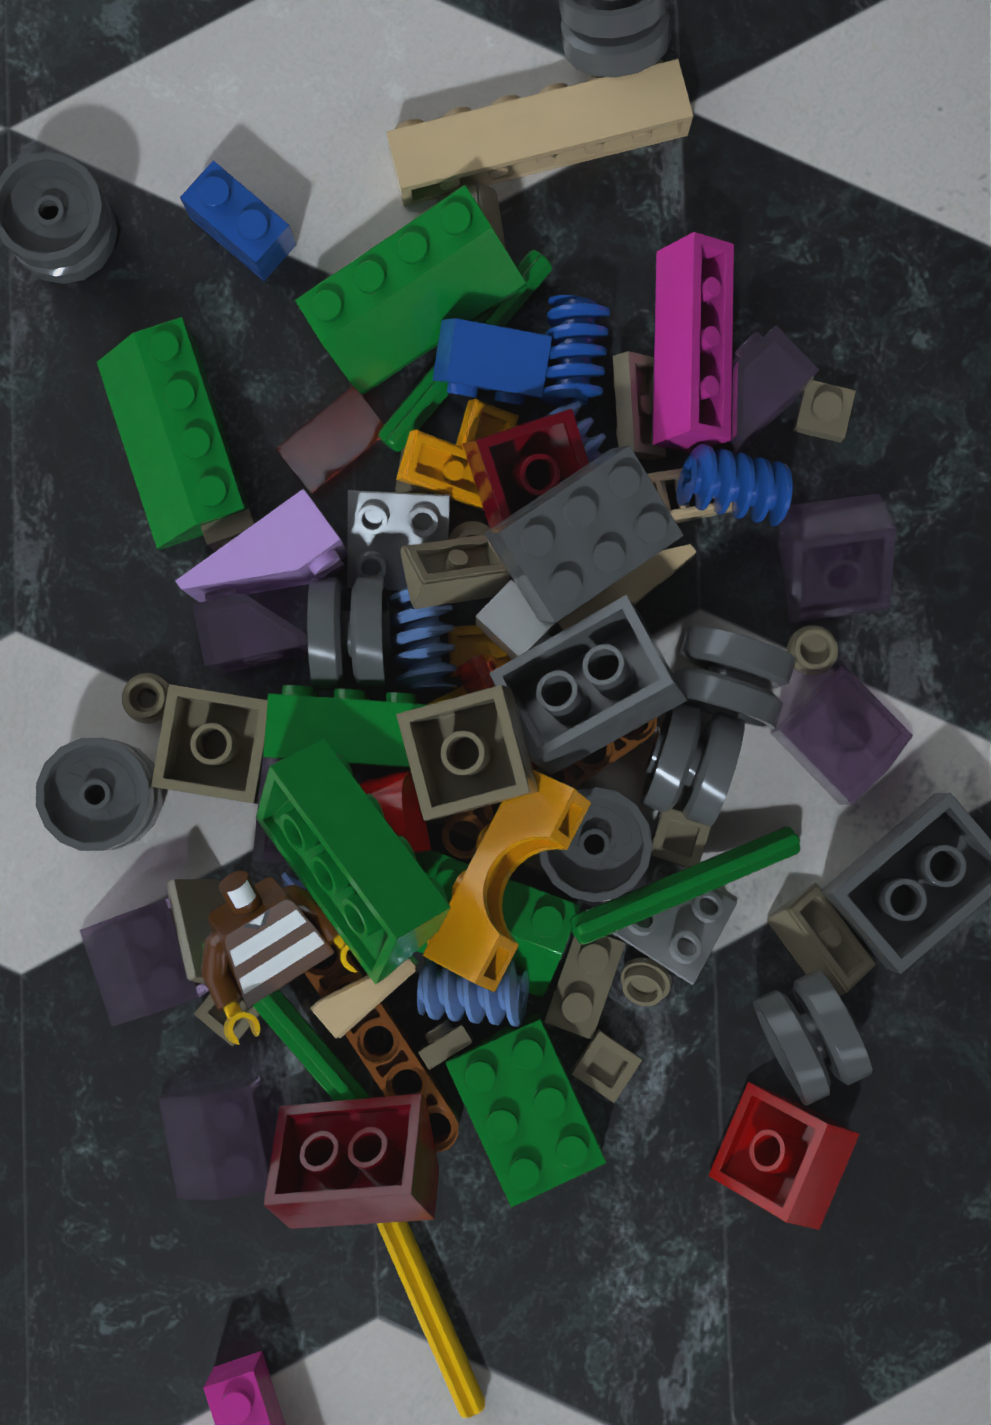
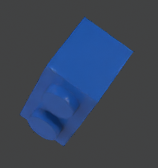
(238, 220)
(491, 359)

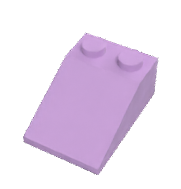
(272, 554)

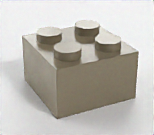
(211, 744)
(467, 752)

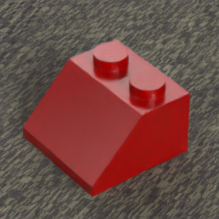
(783, 1156)

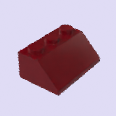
(524, 462)
(353, 1163)

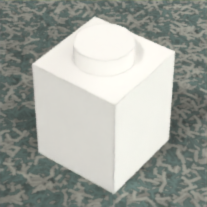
(512, 622)

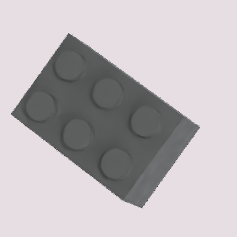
(584, 534)
(589, 686)
(916, 882)

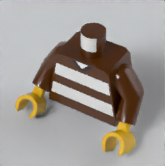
(262, 943)

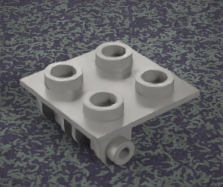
(383, 524)
(681, 935)

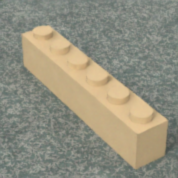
(539, 131)

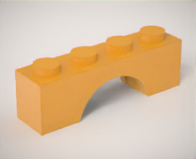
(474, 933)

